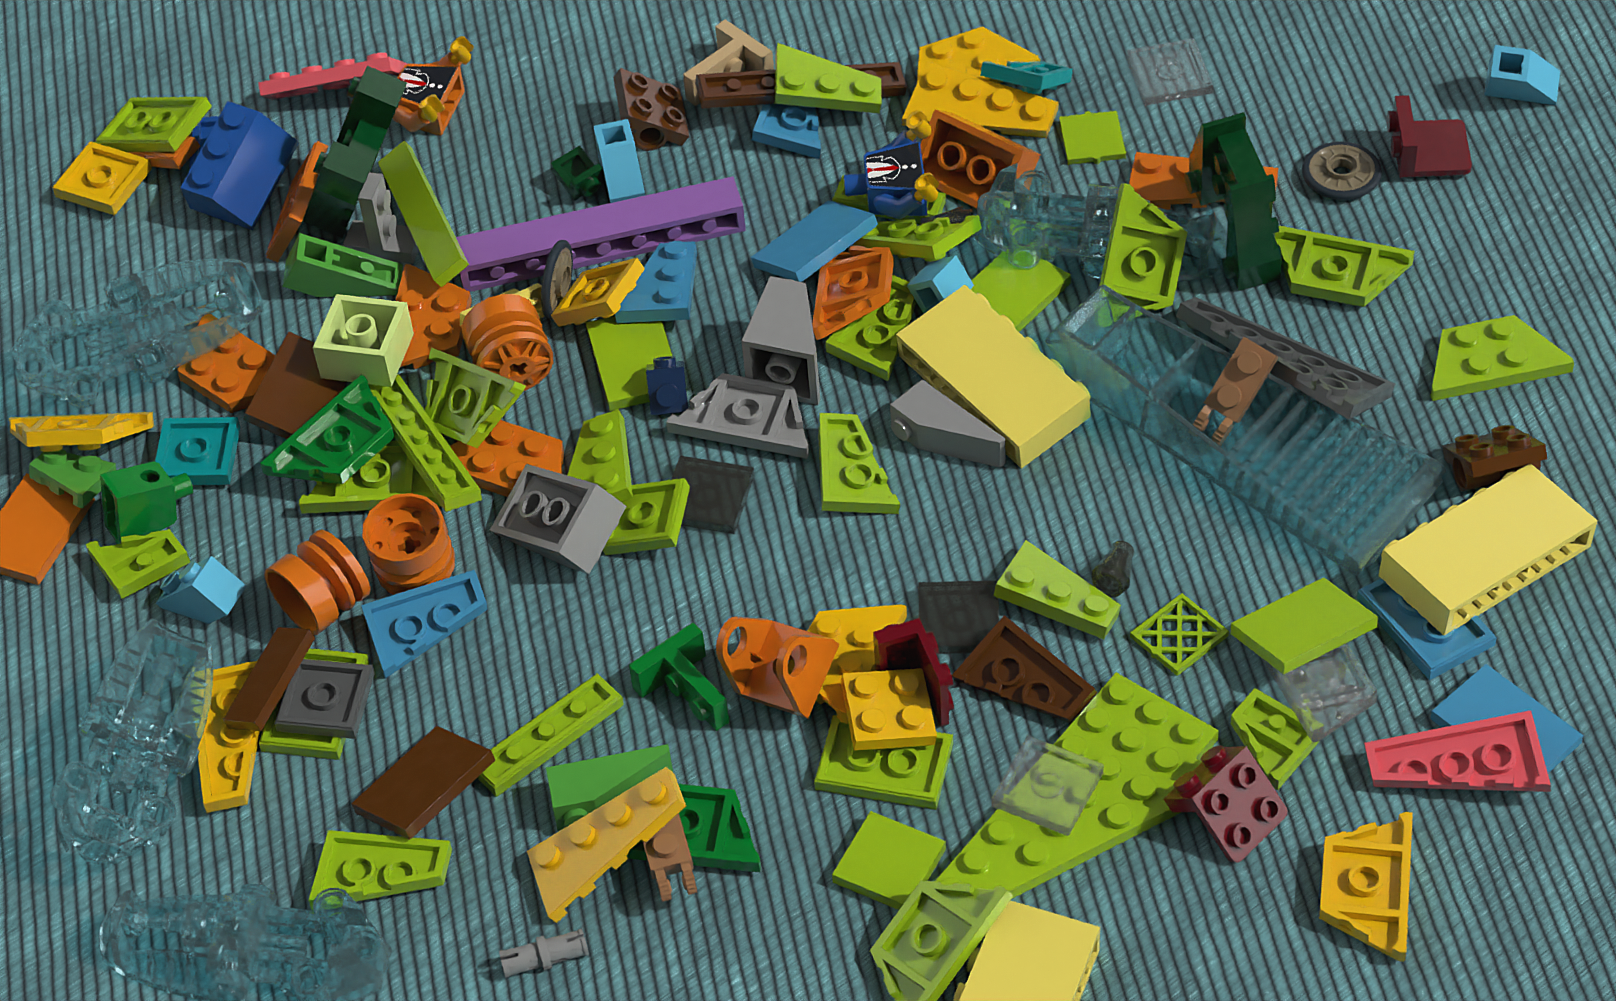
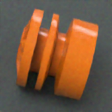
(508, 339)
(408, 542)
(317, 582)

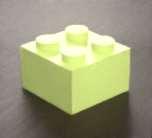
(363, 339)

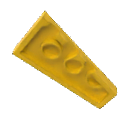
(981, 102)
(225, 753)
(586, 849)

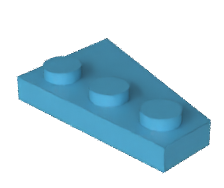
(789, 128)
(663, 287)
(421, 617)

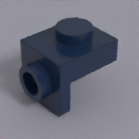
(666, 385)

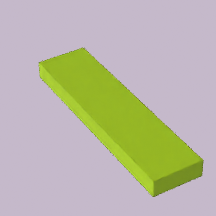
(550, 733)

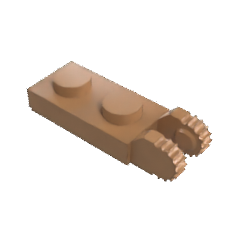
(1236, 387)
(669, 854)

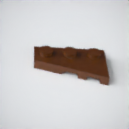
(1024, 672)

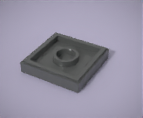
(325, 699)

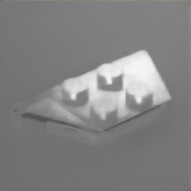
(1326, 691)

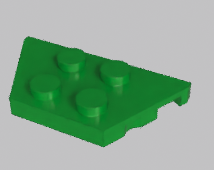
(334, 439)
(713, 830)

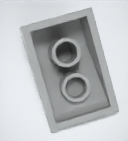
(559, 517)

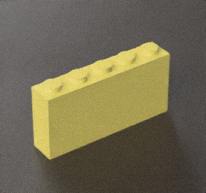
(994, 374)
(1486, 548)
(1031, 958)

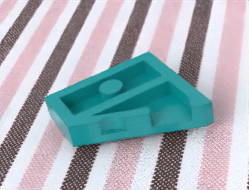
(1031, 75)

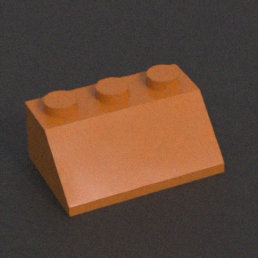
(969, 157)

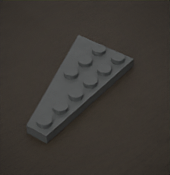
(1315, 373)

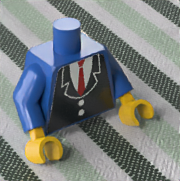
(896, 175)

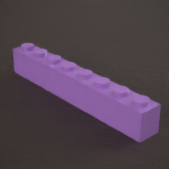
(602, 232)

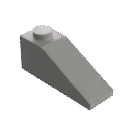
(943, 427)

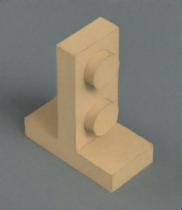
(735, 54)

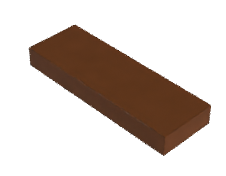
(269, 679)

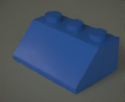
(238, 166)

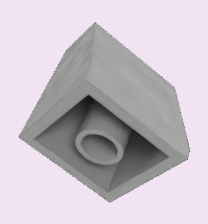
(781, 340)

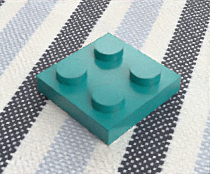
(199, 448)

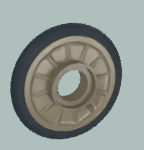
(1321, 178)
(556, 277)

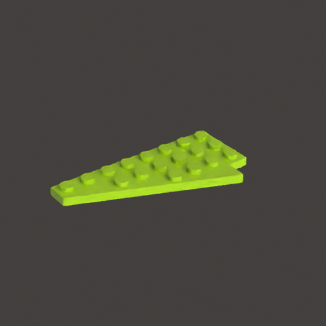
(1143, 753)

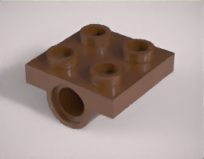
(652, 110)
(1489, 457)

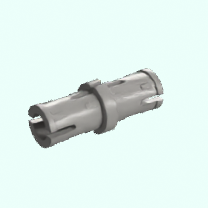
(543, 953)

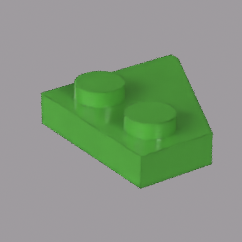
(70, 473)

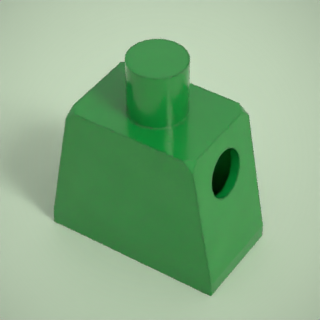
(141, 499)

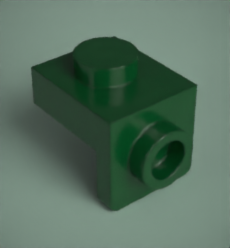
(578, 173)

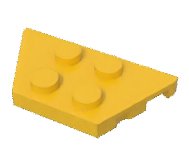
(969, 49)
(83, 430)
(854, 632)
(1369, 884)

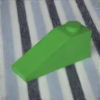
(332, 269)
(590, 783)

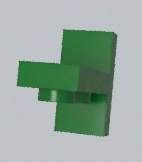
(673, 664)

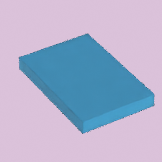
(814, 241)
(1418, 638)
(1491, 696)

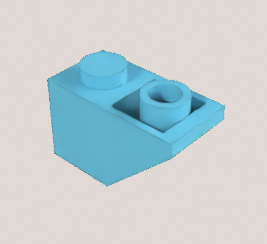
(1521, 76)
(619, 160)
(201, 591)

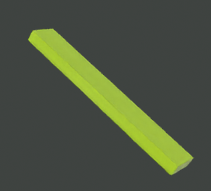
(423, 214)
(426, 447)

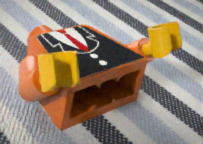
(433, 90)

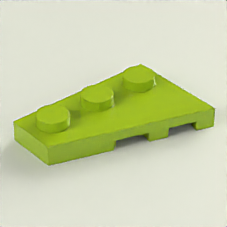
(821, 83)
(922, 241)
(872, 338)
(603, 455)
(849, 470)
(1054, 591)
(379, 864)

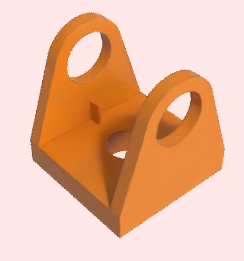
(761, 663)

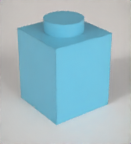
(938, 281)

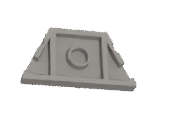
(745, 415)

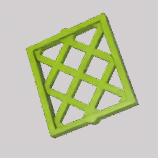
(1197, 652)

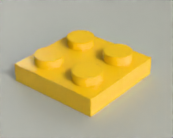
(102, 178)
(598, 292)
(888, 709)

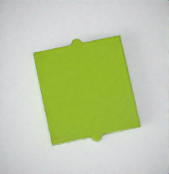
(1092, 137)

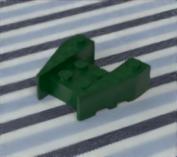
(355, 151)
(1228, 168)

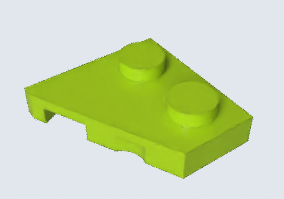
(138, 560)
(1271, 736)

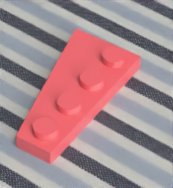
(339, 77)
(1473, 755)

